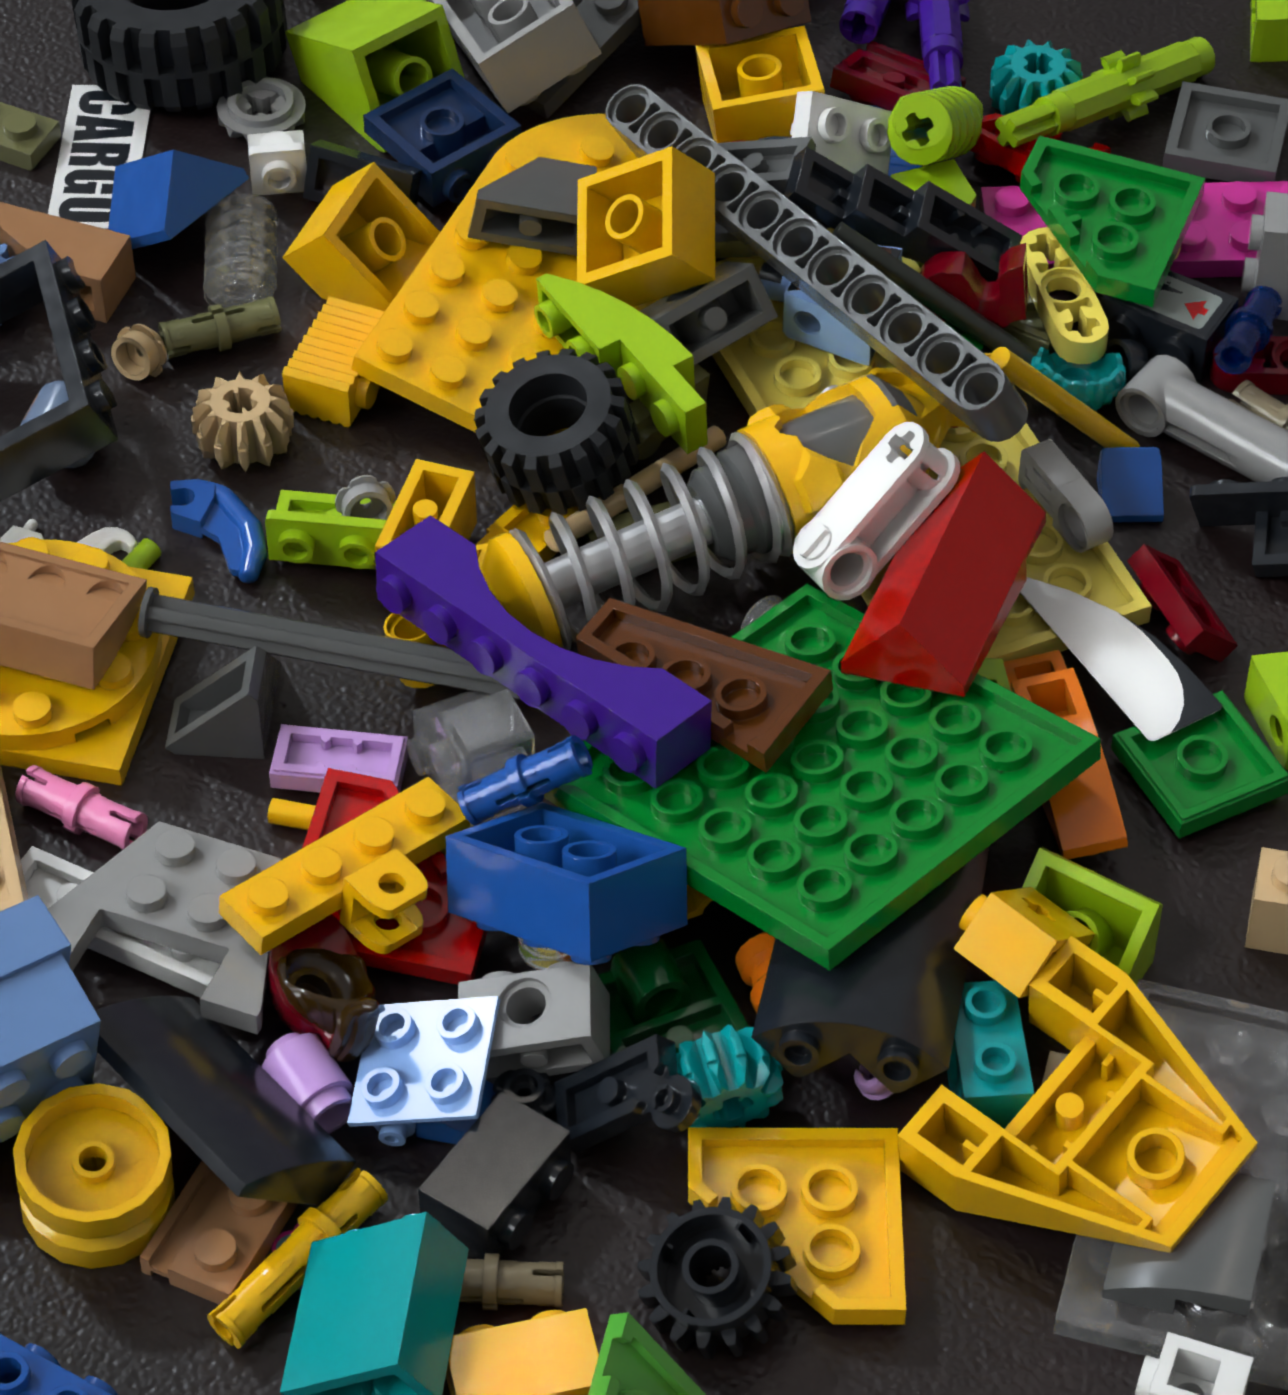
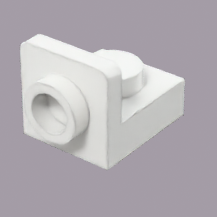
(277, 162)

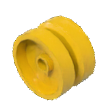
(93, 1175)

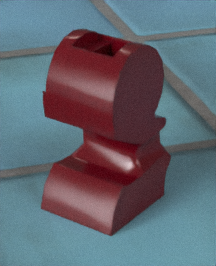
(997, 300)

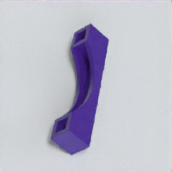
(629, 713)

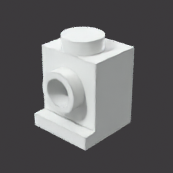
(1194, 1369)

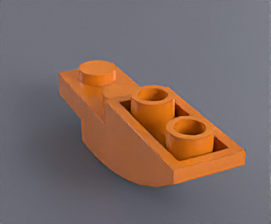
(1085, 811)

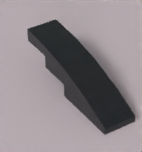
(895, 215)

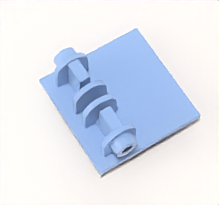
(424, 1065)

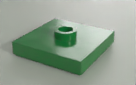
(1203, 769)

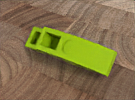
(638, 348)

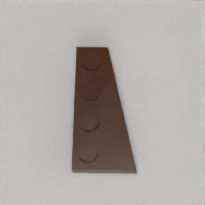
(754, 692)

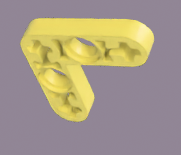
(1060, 315)

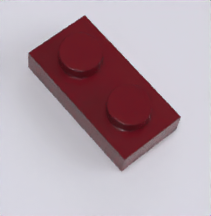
(1173, 592)

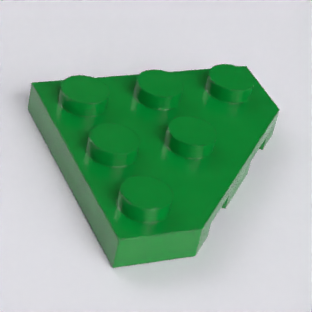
(1112, 214)

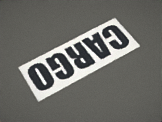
(94, 140)

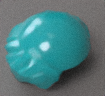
(1091, 383)

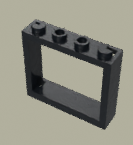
(84, 420)

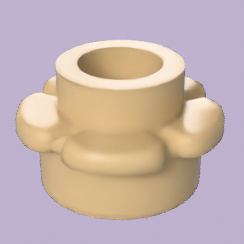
(139, 352)

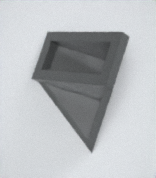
(228, 710)

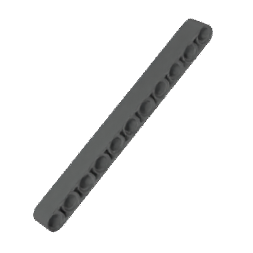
(831, 272)

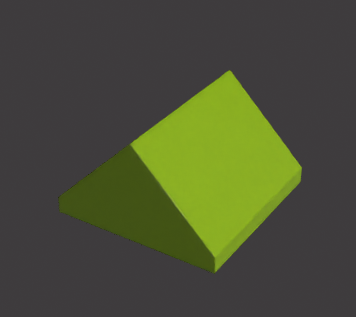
(1120, 917)

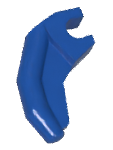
(223, 517)

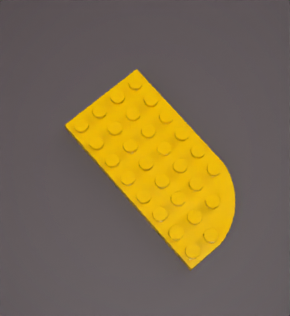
(474, 299)

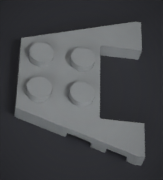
(169, 894)

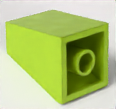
(372, 53)

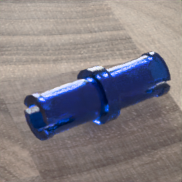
(1248, 330)

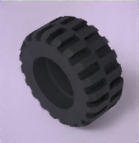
(179, 49)

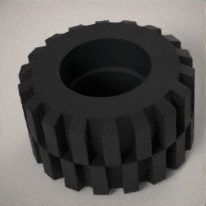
(547, 397)

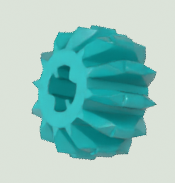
(1030, 73)
(733, 1075)

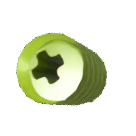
(935, 125)

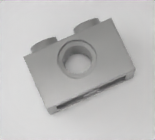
(567, 1034)

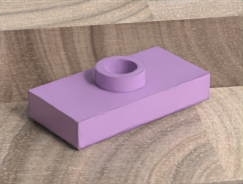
(307, 753)

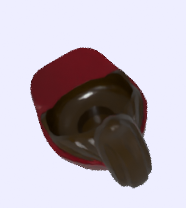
(324, 989)

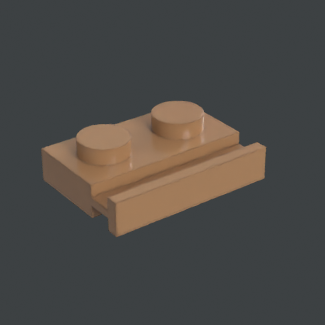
(213, 1237)

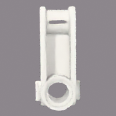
(875, 512)

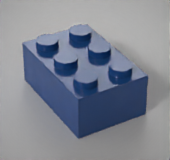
(567, 882)

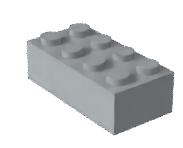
(521, 44)

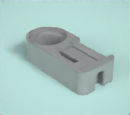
(1066, 495)

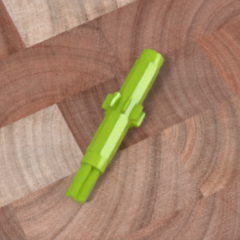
(1114, 91)

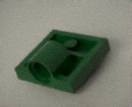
(667, 995)

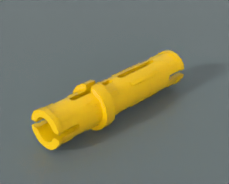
(285, 1267)

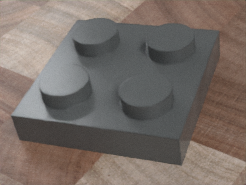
(1226, 134)

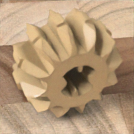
(242, 421)

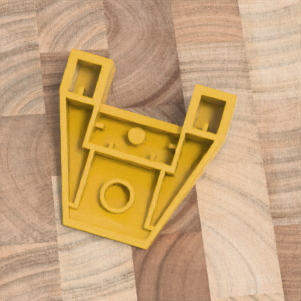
(1114, 1142)

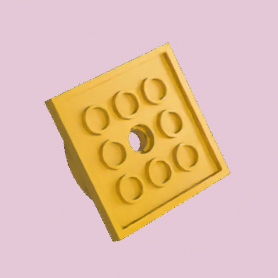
(80, 728)

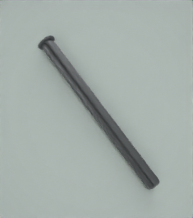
(311, 642)

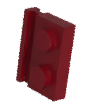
(880, 76)

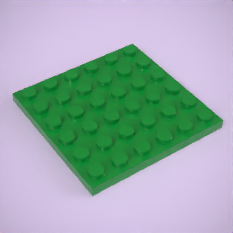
(861, 807)

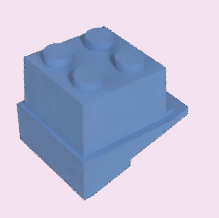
(44, 1015)

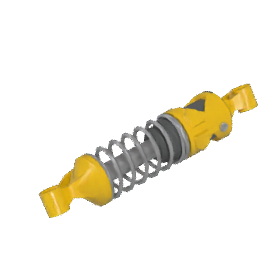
(733, 506)

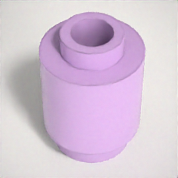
(311, 1078)

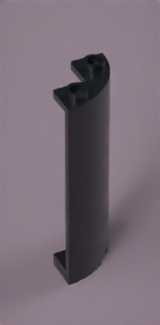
(884, 1003)

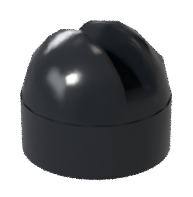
(1132, 350)

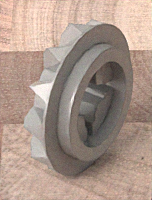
(267, 95)

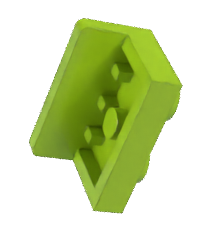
(313, 532)

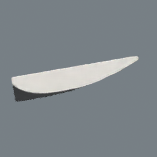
(1125, 660)

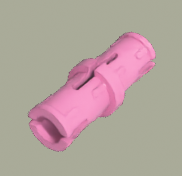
(80, 807)

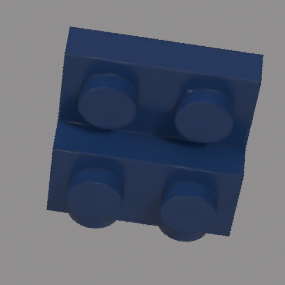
(444, 131)

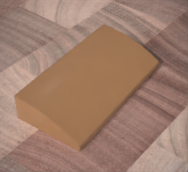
(63, 615)

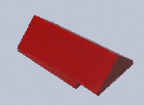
(950, 585)

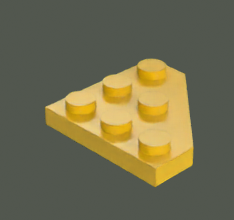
(832, 1200)

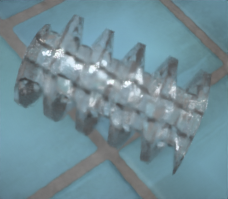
(240, 250)

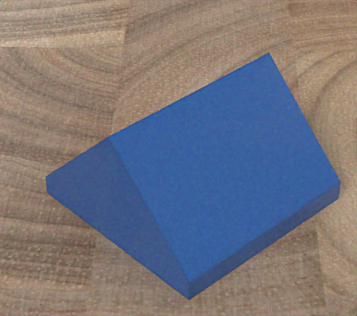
(167, 193)

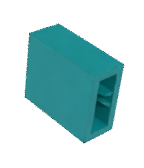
(377, 1311)

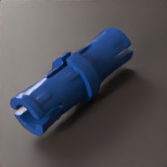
(524, 780)

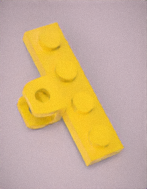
(356, 868)

